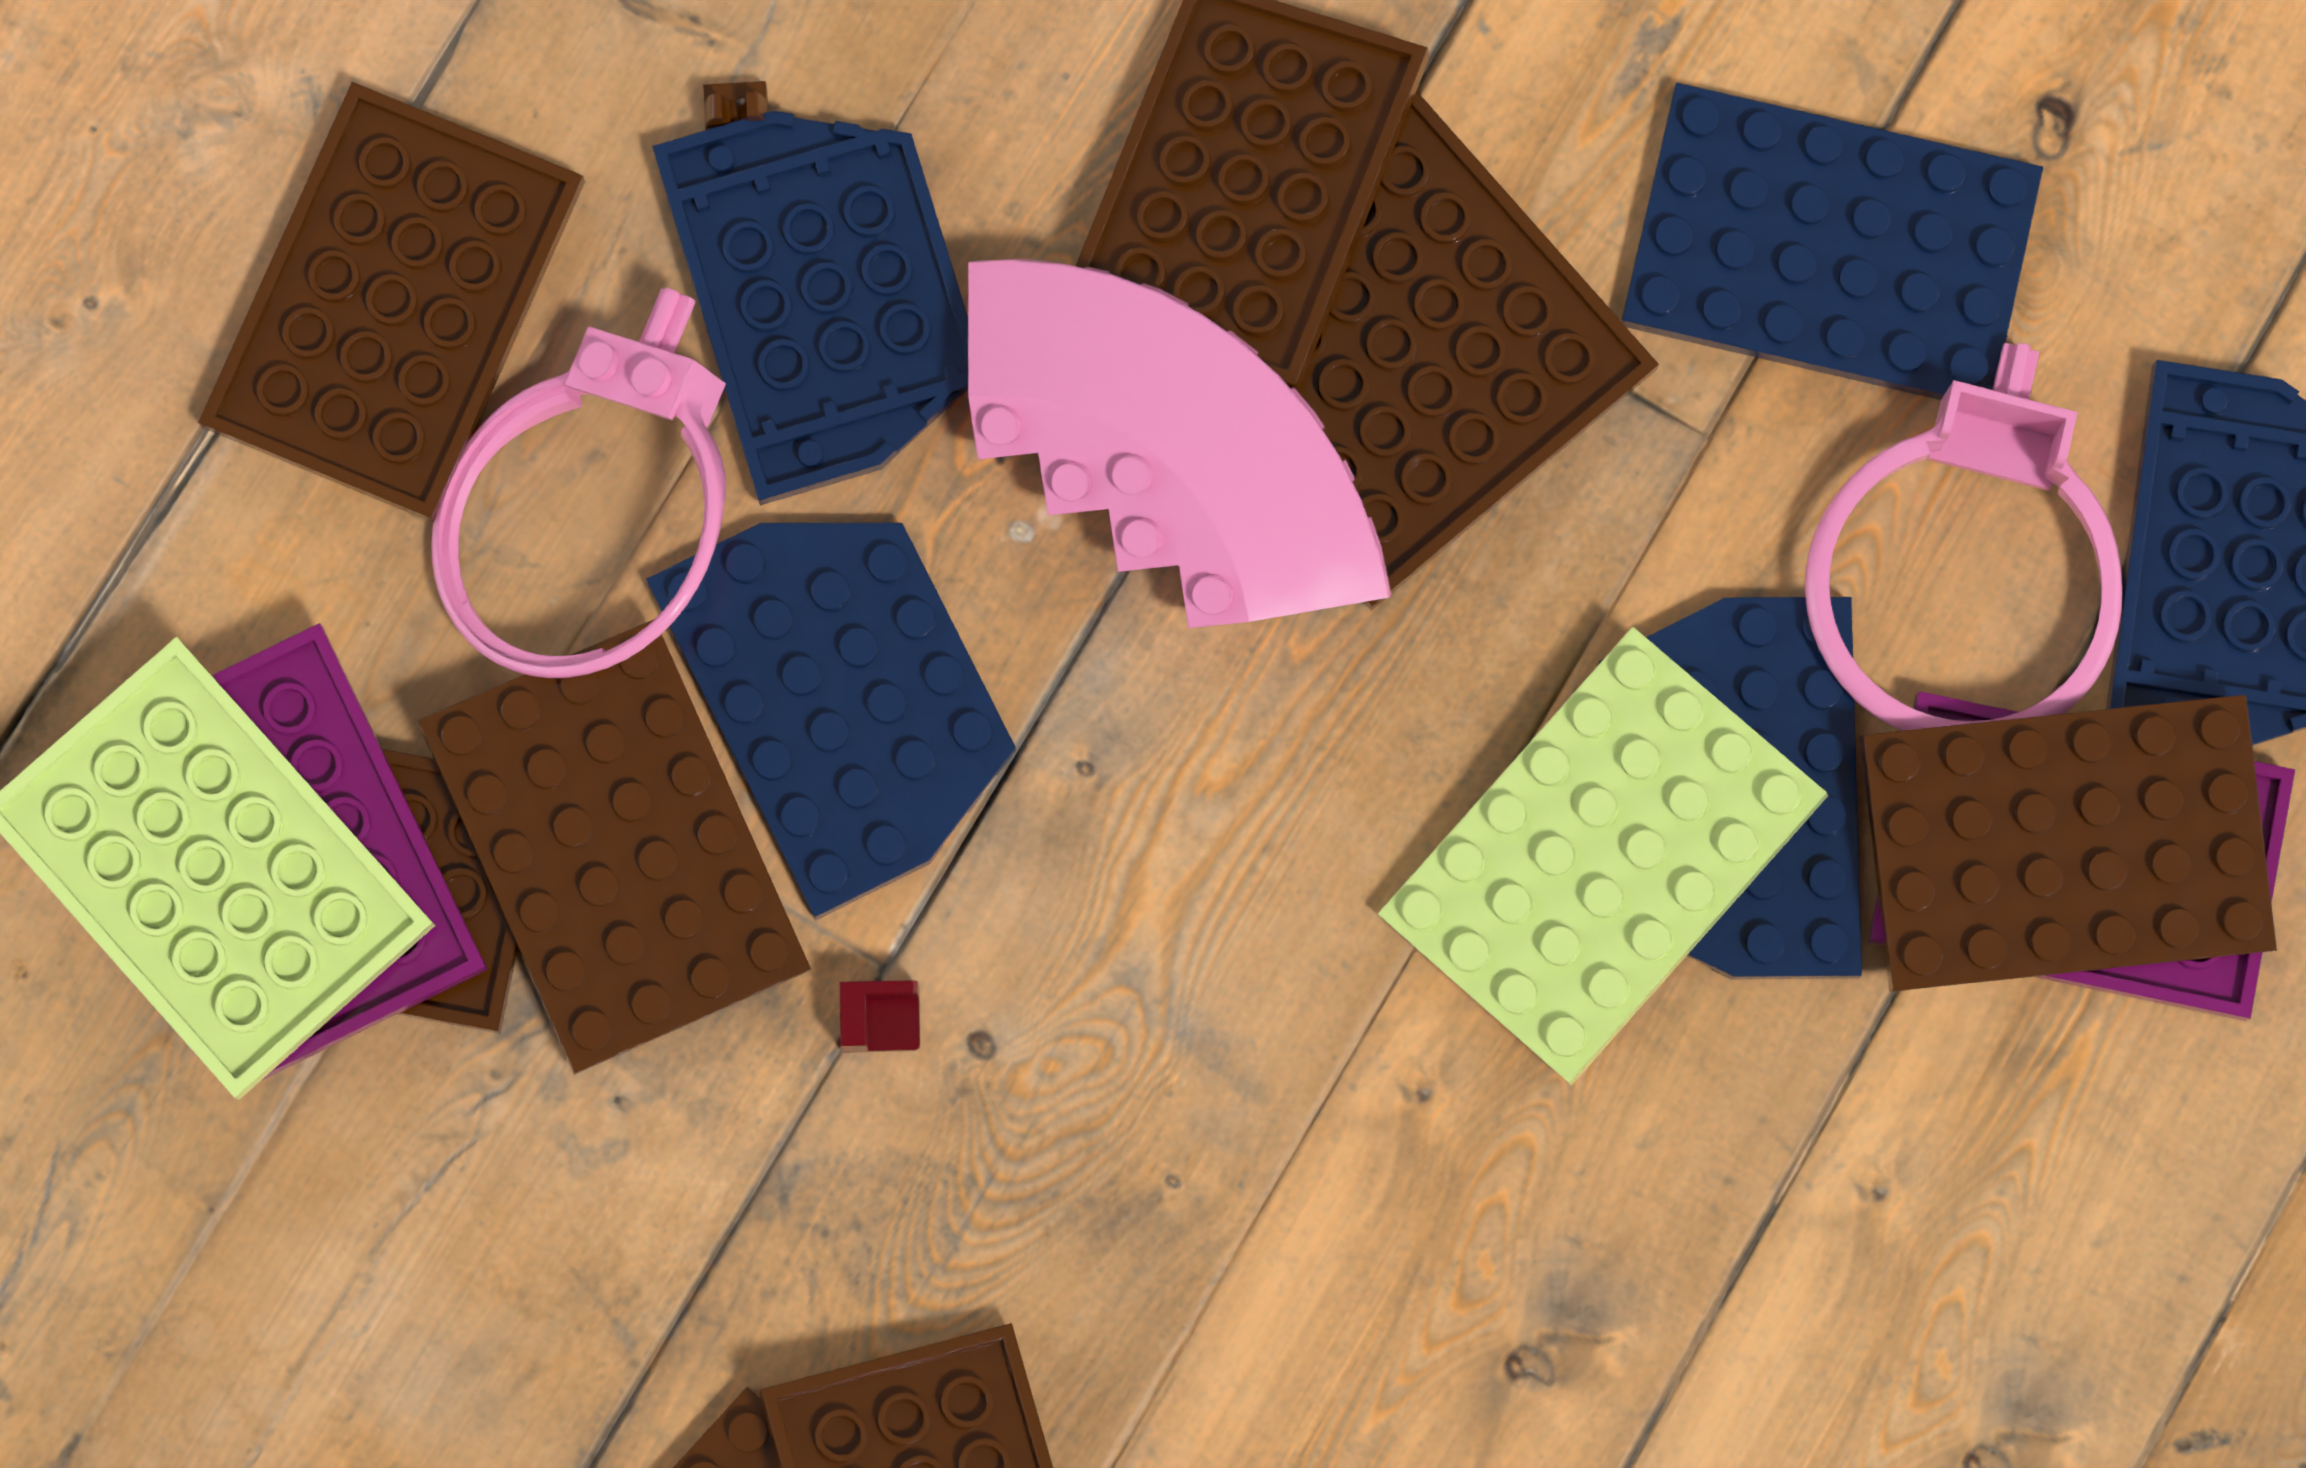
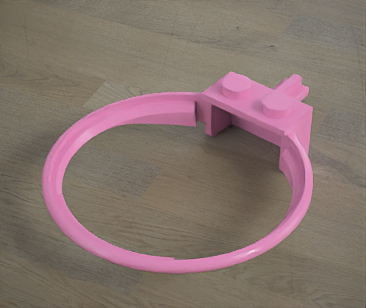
(619, 370)
(1995, 436)

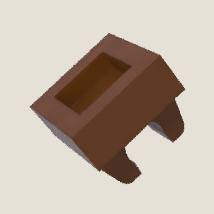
(734, 102)

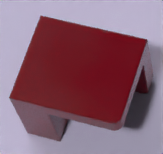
(879, 1016)

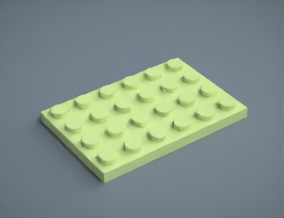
(1602, 855)
(208, 868)

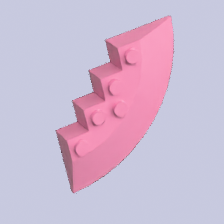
(1173, 435)

